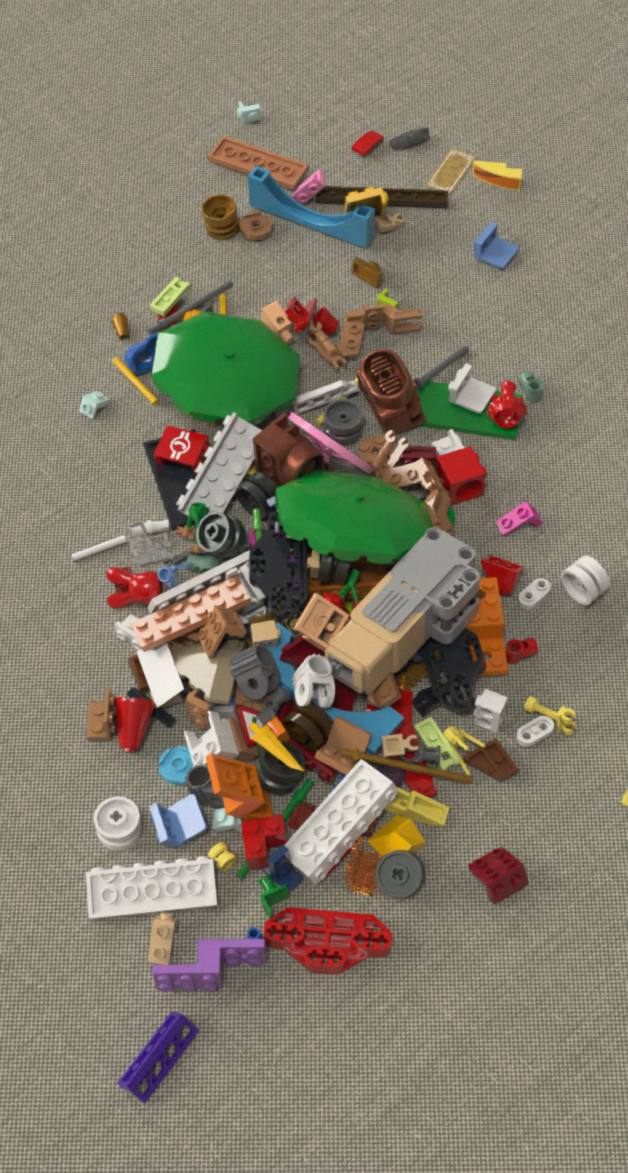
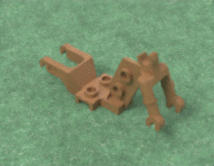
(353, 329)
(414, 473)

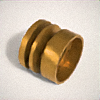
(220, 216)

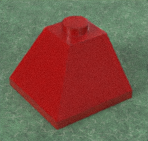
(507, 573)

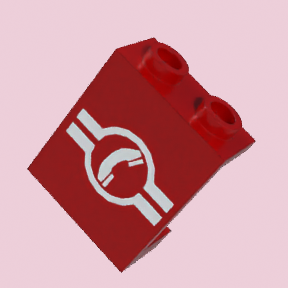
(182, 447)

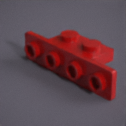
(299, 314)

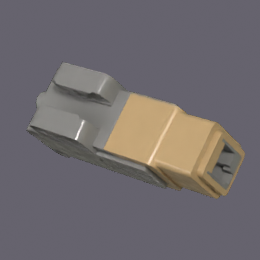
(405, 609)

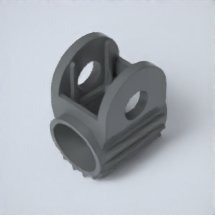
(254, 667)
(200, 784)

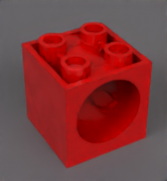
(461, 474)

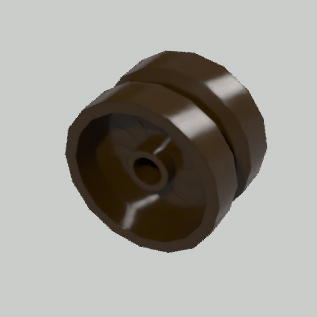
(308, 725)

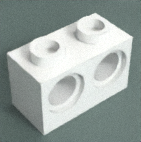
(490, 710)

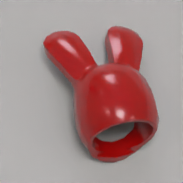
(141, 587)

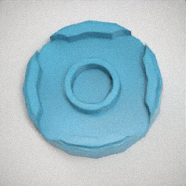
(175, 764)

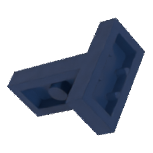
(281, 869)

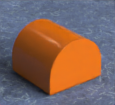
(278, 729)

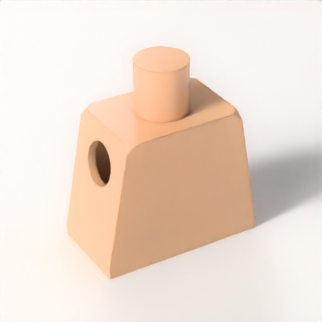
(276, 319)

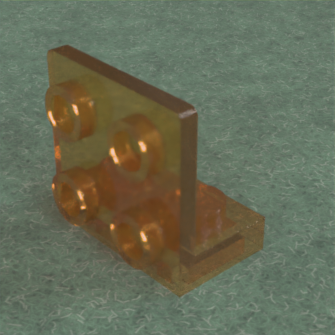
(361, 870)

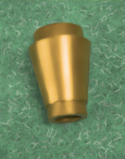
(120, 324)

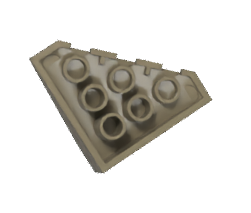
(207, 673)

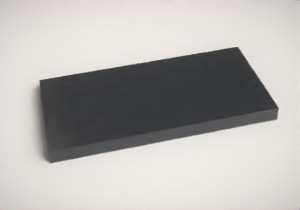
(171, 484)

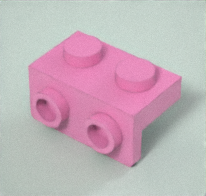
(309, 187)

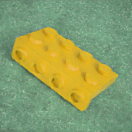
(371, 197)

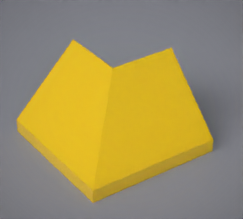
(397, 834)

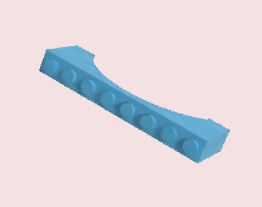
(268, 196)
(378, 723)

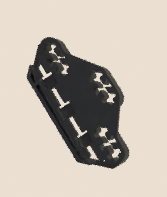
(276, 571)
(457, 665)

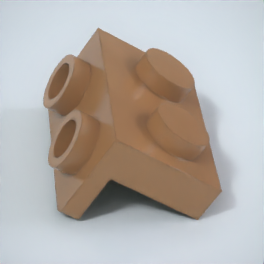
(198, 710)

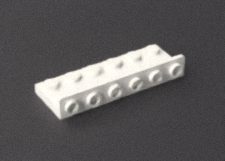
(223, 467)
(197, 584)
(340, 821)
(151, 888)

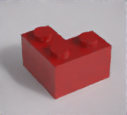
(260, 835)

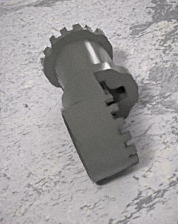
(273, 703)
(424, 754)

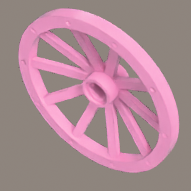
(328, 446)

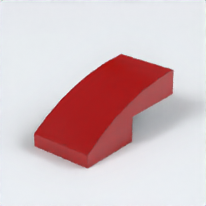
(366, 143)

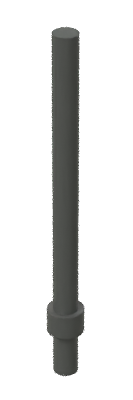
(164, 323)

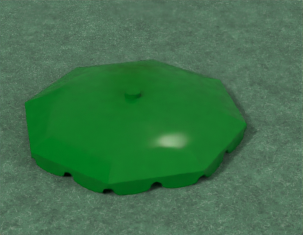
(225, 367)
(352, 516)

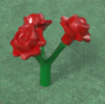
(339, 599)

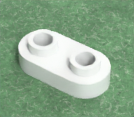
(536, 593)
(534, 732)

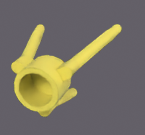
(456, 738)

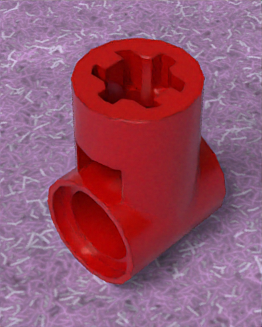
(523, 648)

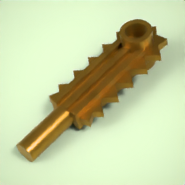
(413, 674)

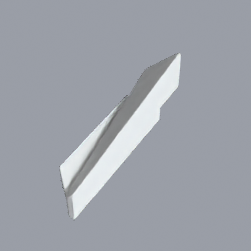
(321, 396)

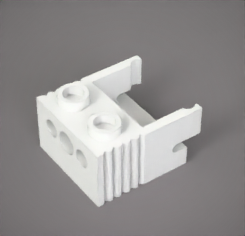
(255, 593)
(216, 740)

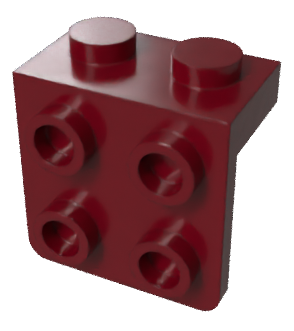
(418, 452)
(500, 874)

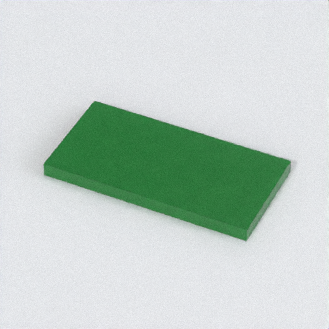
(447, 416)

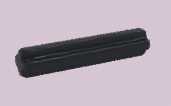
(159, 713)

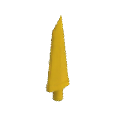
(269, 741)

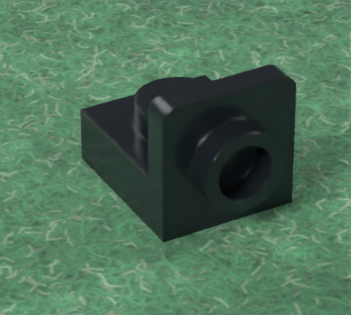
(425, 701)

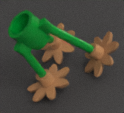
(197, 511)

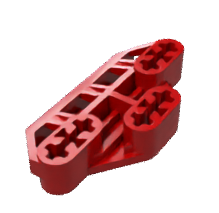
(327, 940)

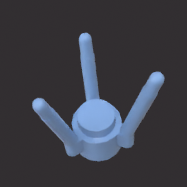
(169, 574)

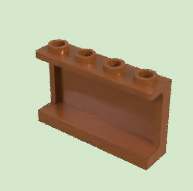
(368, 578)

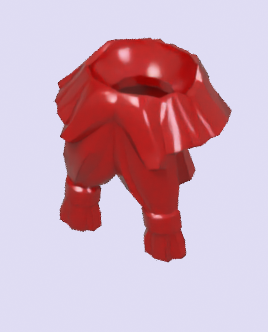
(507, 409)

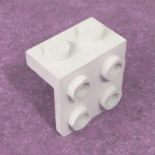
(470, 392)

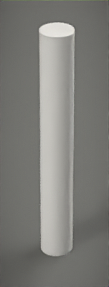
(98, 548)

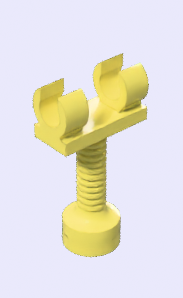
(532, 705)

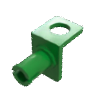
(272, 894)

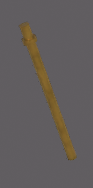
(356, 755)

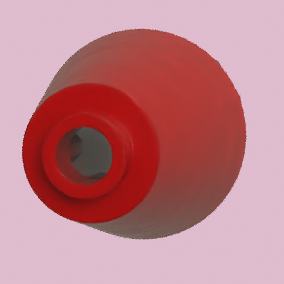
(132, 721)

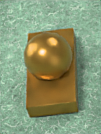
(367, 271)

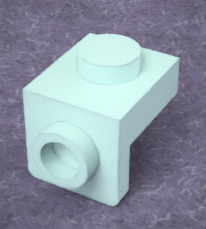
(249, 113)
(92, 402)
(226, 822)

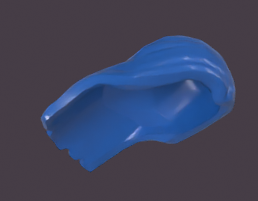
(141, 356)

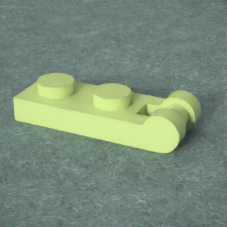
(170, 296)
(431, 737)

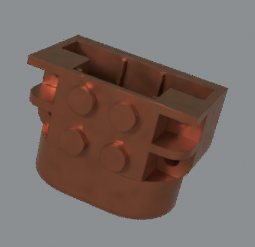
(390, 391)
(285, 452)

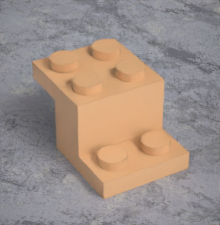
(321, 622)

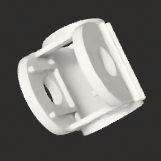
(318, 671)

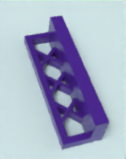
(150, 1054)

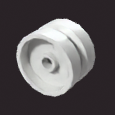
(585, 580)
(118, 823)

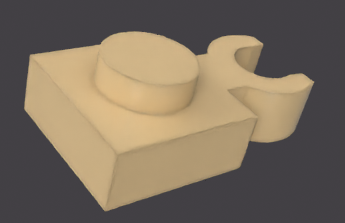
(388, 223)
(394, 745)

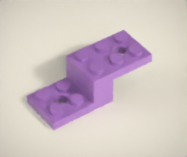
(210, 961)

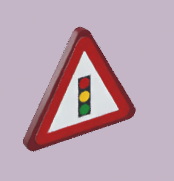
(246, 717)

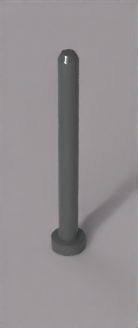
(420, 382)

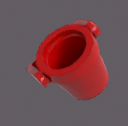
(327, 320)

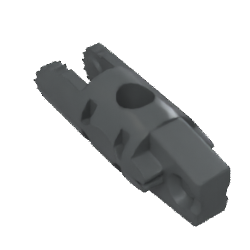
(410, 138)

